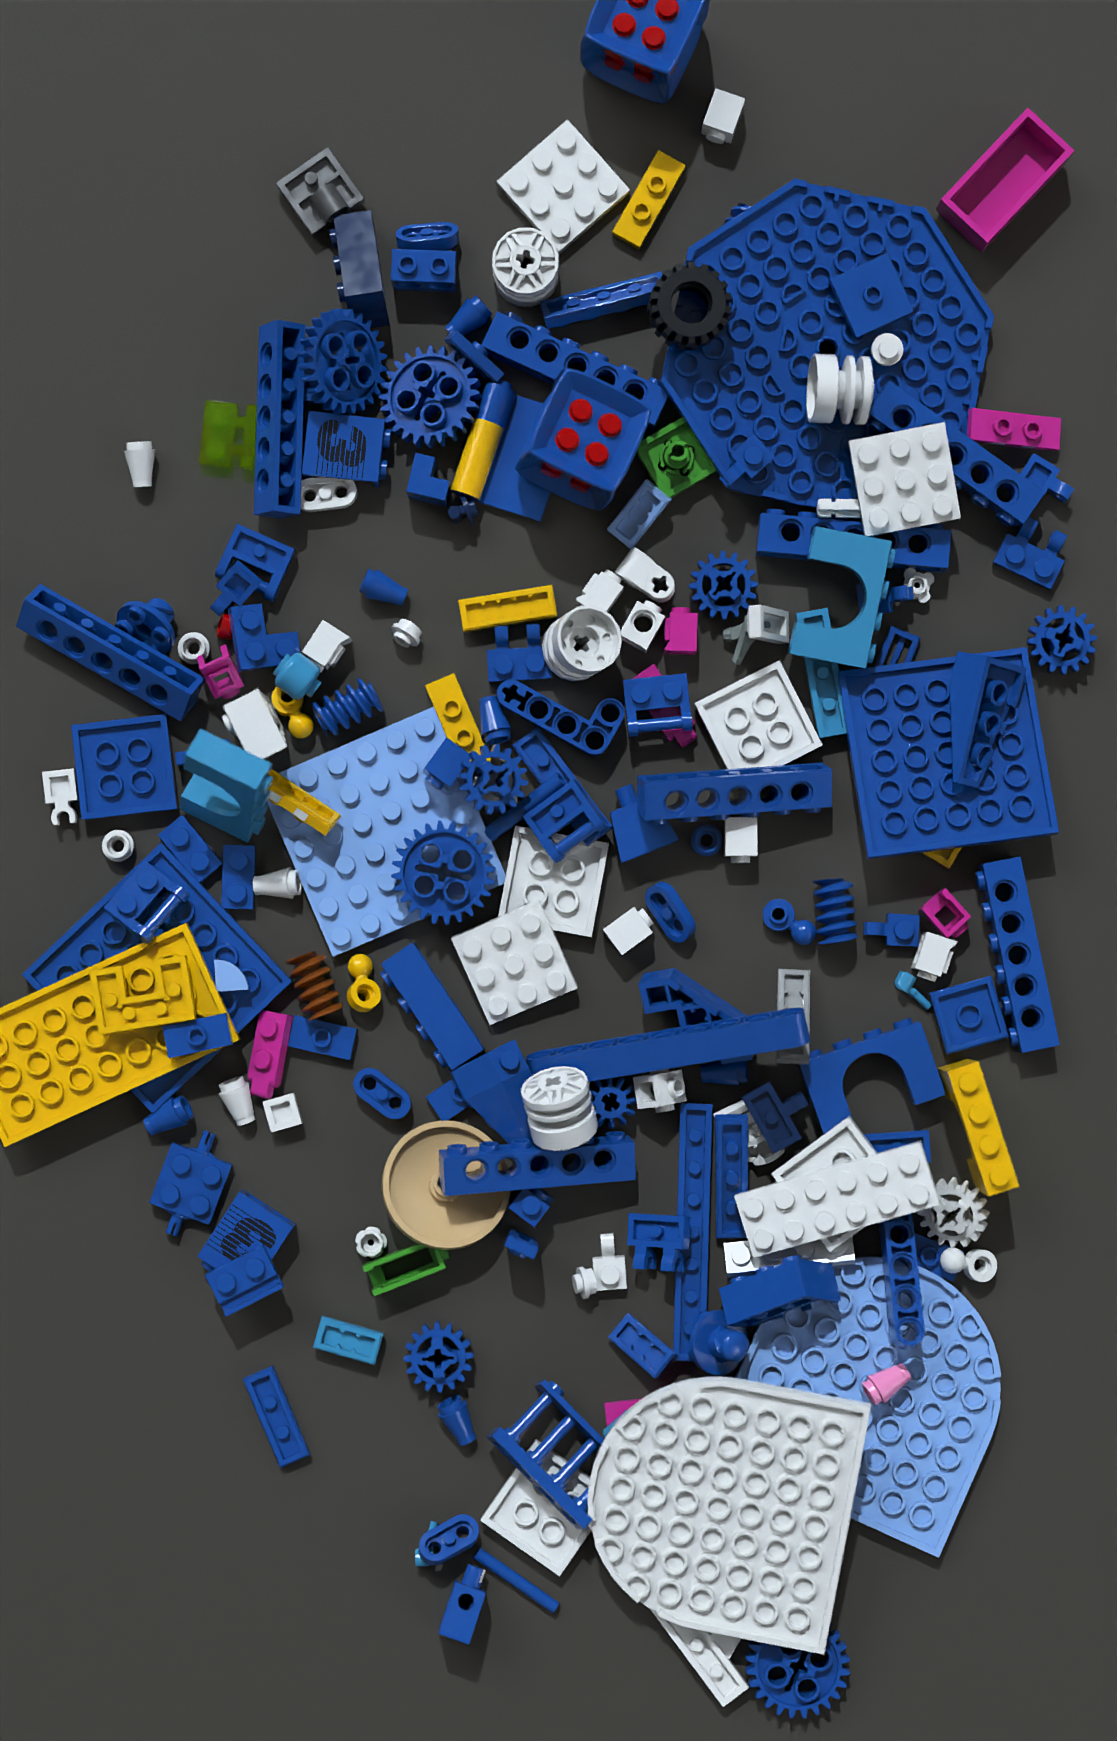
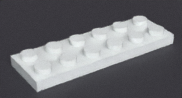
(837, 1199)

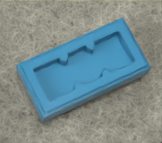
(348, 1340)

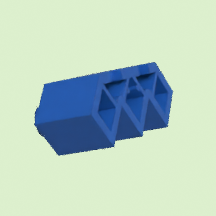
(694, 1003)

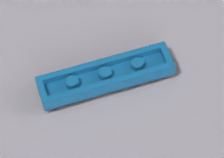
(823, 683)

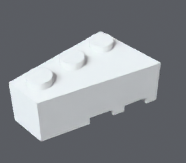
(255, 724)

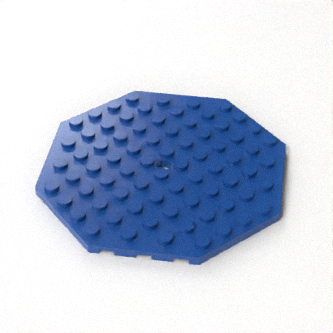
(782, 310)

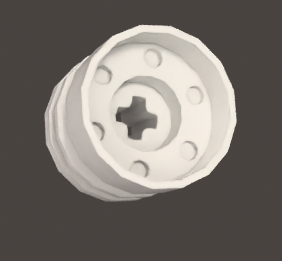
(531, 284)
(844, 389)
(598, 641)
(559, 1108)

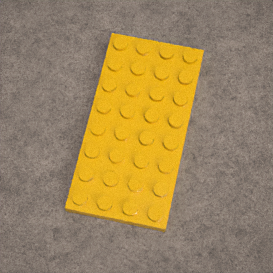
(59, 1062)

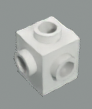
(660, 1090)

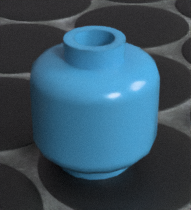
(297, 676)

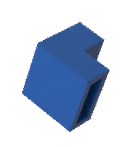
(423, 485)

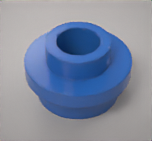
(706, 830)

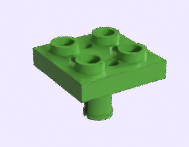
(676, 457)

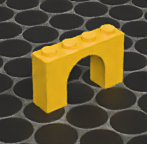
(990, 1159)

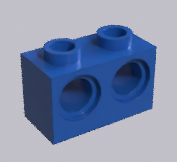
(424, 270)

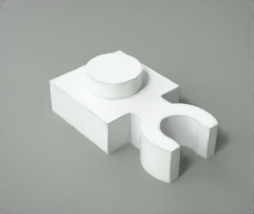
(61, 789)

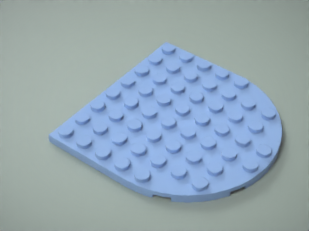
(928, 1435)

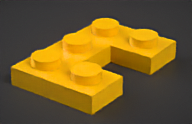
(170, 1004)

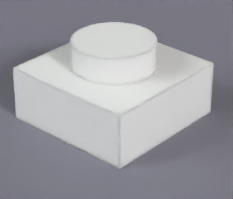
(282, 1112)

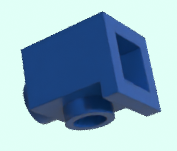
(531, 1204)

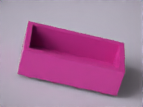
(1004, 180)

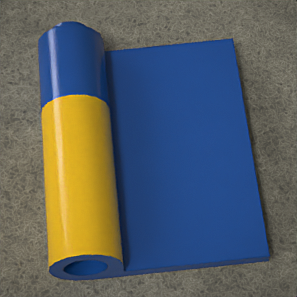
(493, 450)

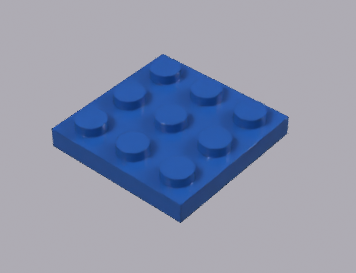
(124, 767)

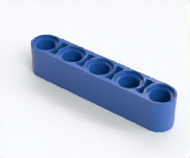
(898, 1284)

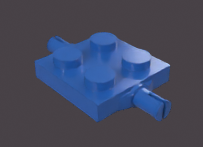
(190, 1183)

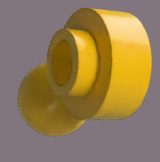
(300, 724)
(360, 967)

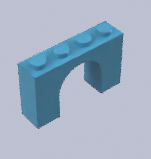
(868, 561)
(226, 786)

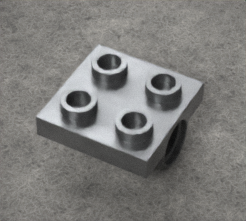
(320, 192)

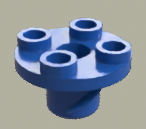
(148, 623)
(715, 1345)

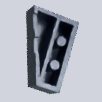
(359, 266)

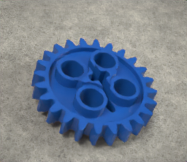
(345, 365)
(407, 385)
(449, 844)
(824, 1673)

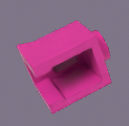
(681, 632)
(226, 687)
(935, 904)

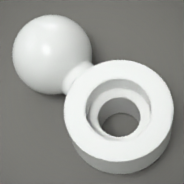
(954, 1260)

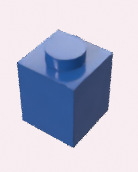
(445, 765)

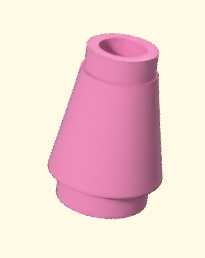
(885, 1383)

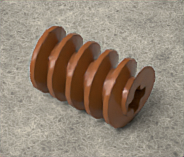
(314, 984)

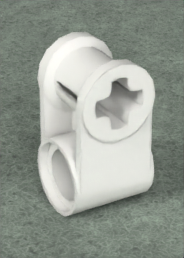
(641, 572)

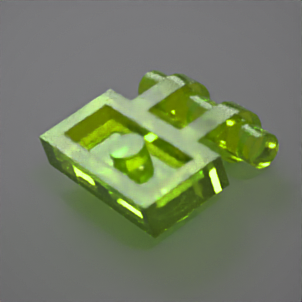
(219, 435)

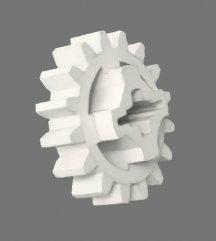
(960, 1225)

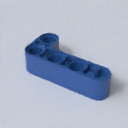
(558, 712)

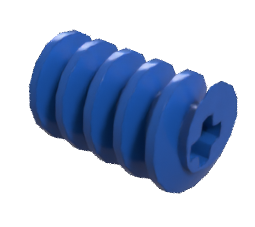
(347, 707)
(835, 910)

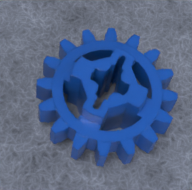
(733, 596)
(1074, 645)
(483, 769)
(439, 1369)

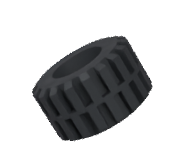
(708, 287)

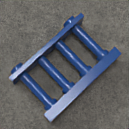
(530, 1462)

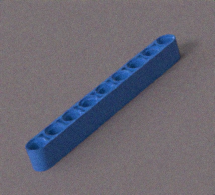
(679, 1045)

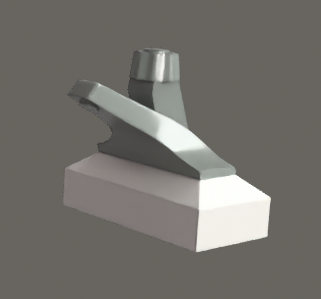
(761, 624)

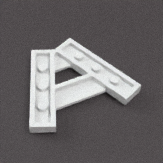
(710, 1657)

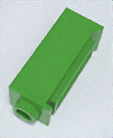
(383, 1285)

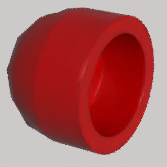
(224, 629)

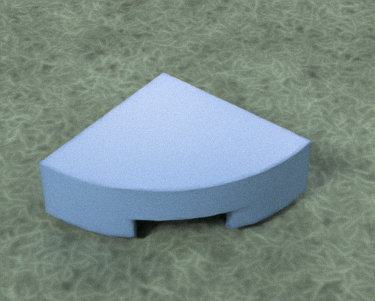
(229, 977)

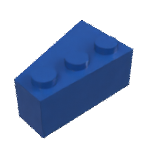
(777, 1291)

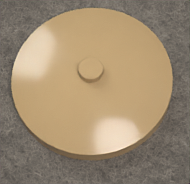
(414, 1192)

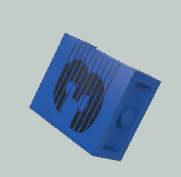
(346, 447)
(243, 1228)

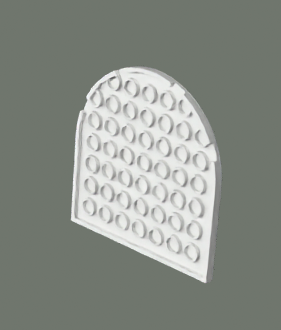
(730, 1506)

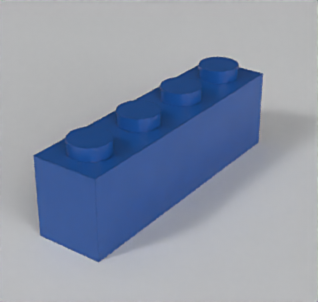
(432, 1006)

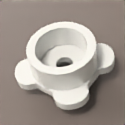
(925, 580)

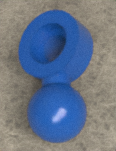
(802, 931)

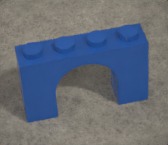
(903, 1044)

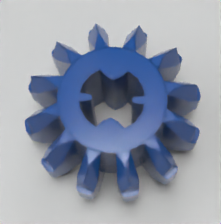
(620, 1098)

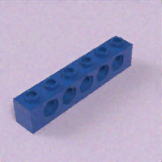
(508, 326)
(279, 420)
(1022, 492)
(772, 544)
(110, 652)
(655, 789)
(1043, 1031)
(453, 1161)

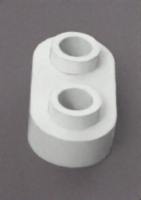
(326, 494)

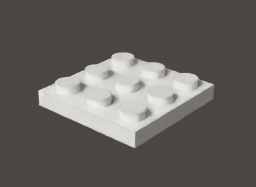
(563, 186)
(904, 479)
(758, 721)
(565, 888)
(514, 962)
(837, 1146)
(532, 1522)

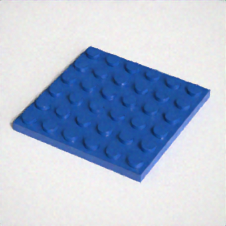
(904, 766)
(218, 938)

